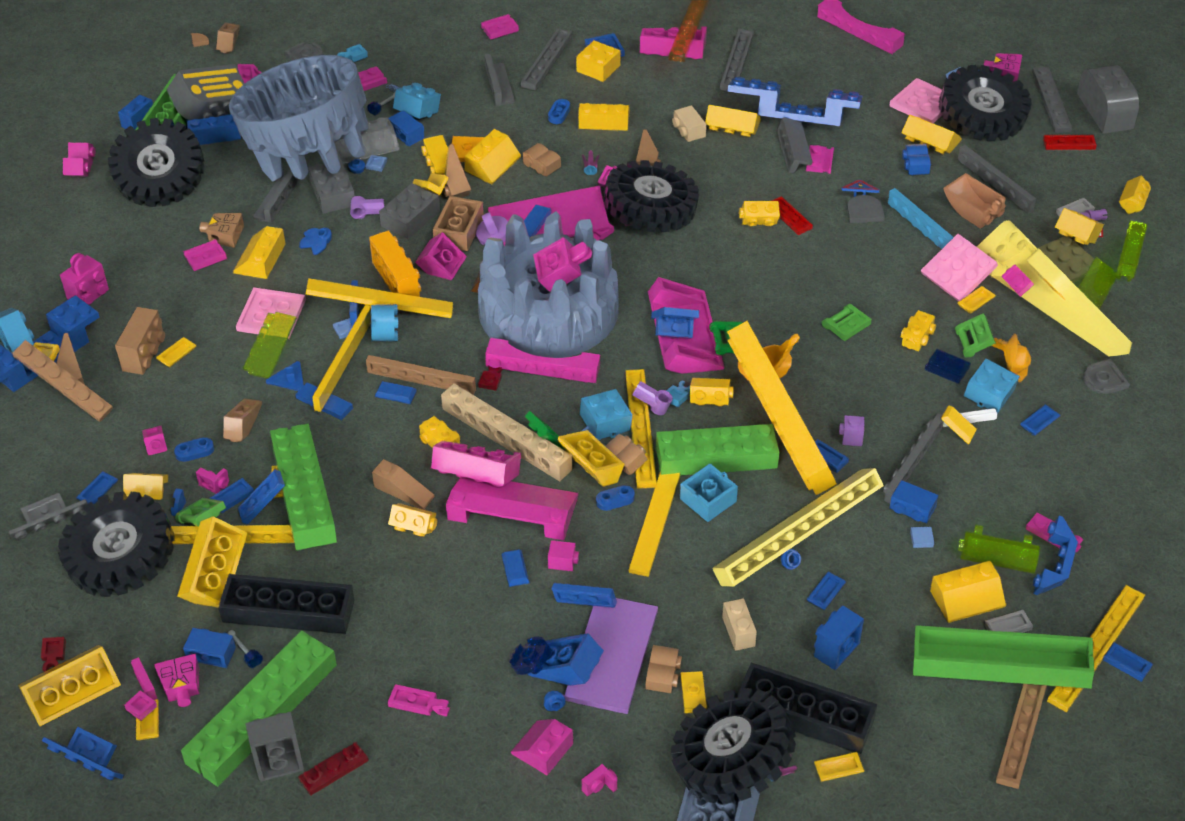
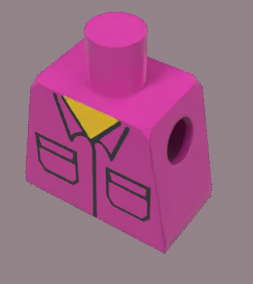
(1007, 62)
(179, 678)

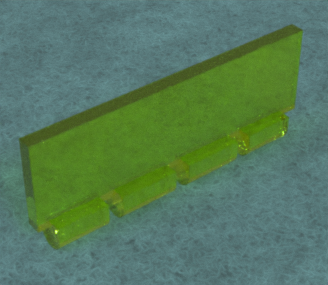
(1097, 282)
(269, 344)

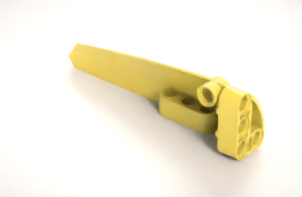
(1077, 313)

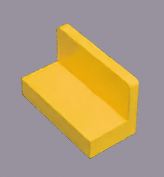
(434, 184)
(145, 484)

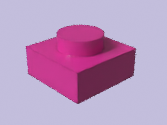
(140, 705)

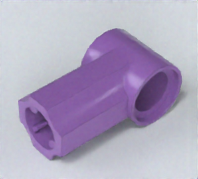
(360, 207)
(658, 400)

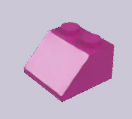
(441, 257)
(544, 745)

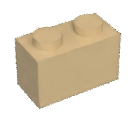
(689, 123)
(739, 624)

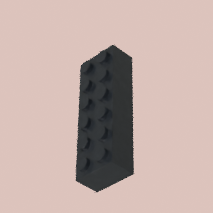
(286, 603)
(815, 708)

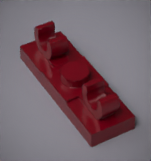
(333, 768)

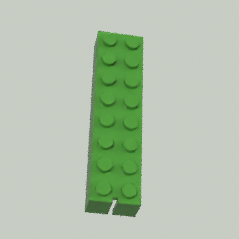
(304, 487)
(1003, 656)
(274, 690)

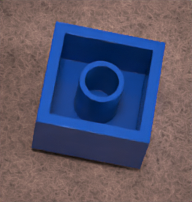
(838, 637)

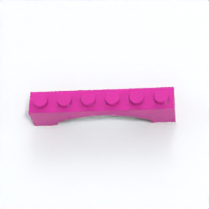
(884, 38)
(578, 368)

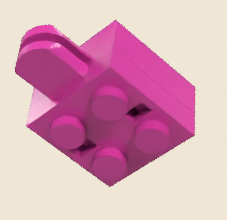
(560, 262)
(84, 279)

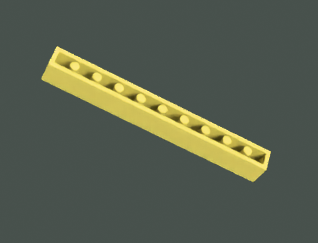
(797, 527)

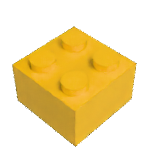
(598, 60)
(1078, 225)

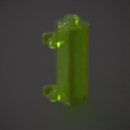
(1131, 250)
(1001, 552)

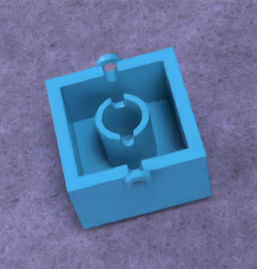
(417, 100)
(13, 329)
(991, 385)
(606, 414)
(708, 492)

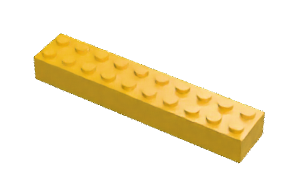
(780, 409)

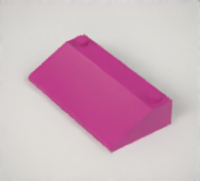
(686, 354)
(513, 501)

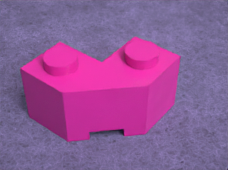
(79, 159)

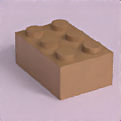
(460, 221)
(140, 340)

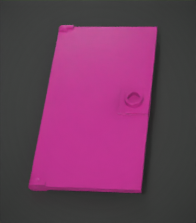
(570, 205)

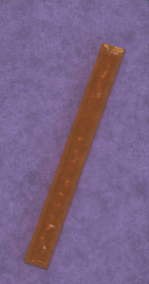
(688, 30)

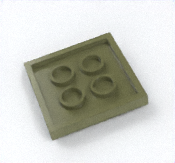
(1068, 257)

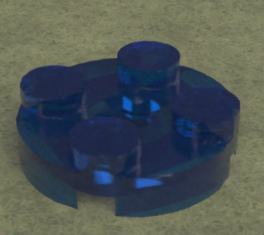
(530, 657)

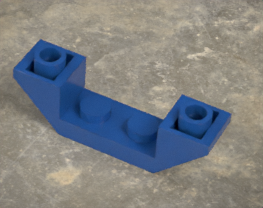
(1062, 536)

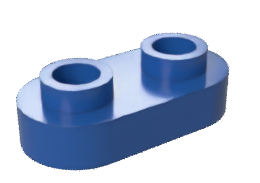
(559, 111)
(194, 449)
(615, 497)

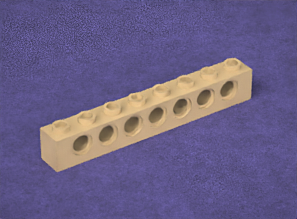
(507, 432)

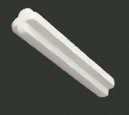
(978, 416)

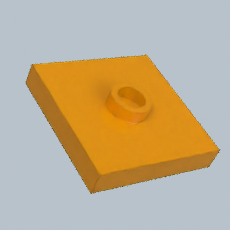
(464, 145)

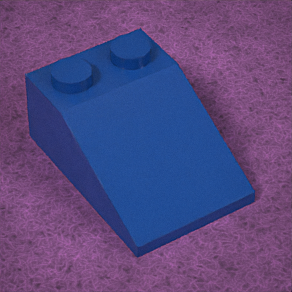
(571, 660)

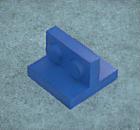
(675, 322)

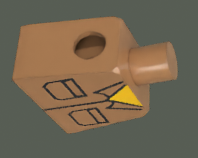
(224, 228)

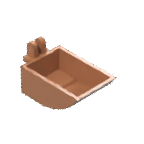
(975, 200)

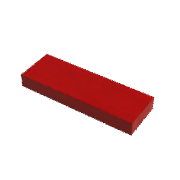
(1069, 142)
(792, 217)

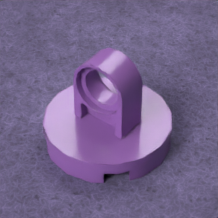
(491, 228)

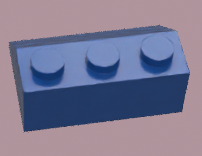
(214, 129)

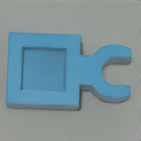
(354, 53)
(679, 394)

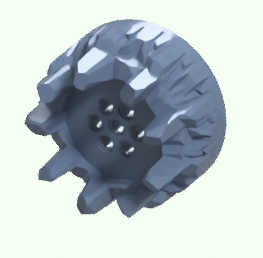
(301, 111)
(530, 316)

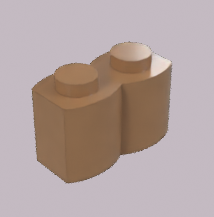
(541, 159)
(630, 454)
(662, 669)

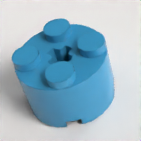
(384, 322)

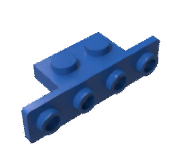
(89, 749)

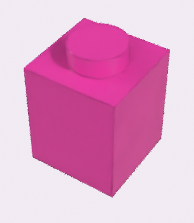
(562, 555)

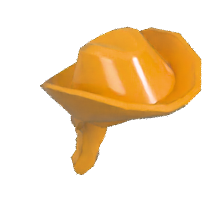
(1015, 355)
(778, 356)

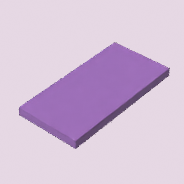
(624, 637)

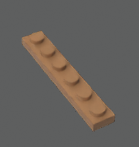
(419, 374)
(62, 381)
(1021, 735)

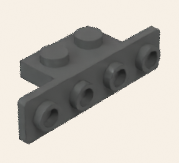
(45, 512)

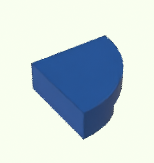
(179, 501)

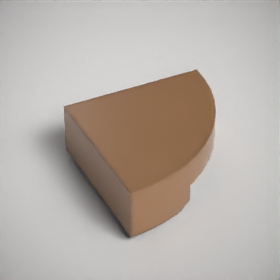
(199, 39)

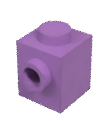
(852, 430)

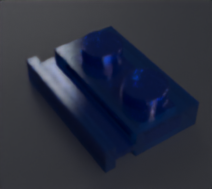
(947, 366)

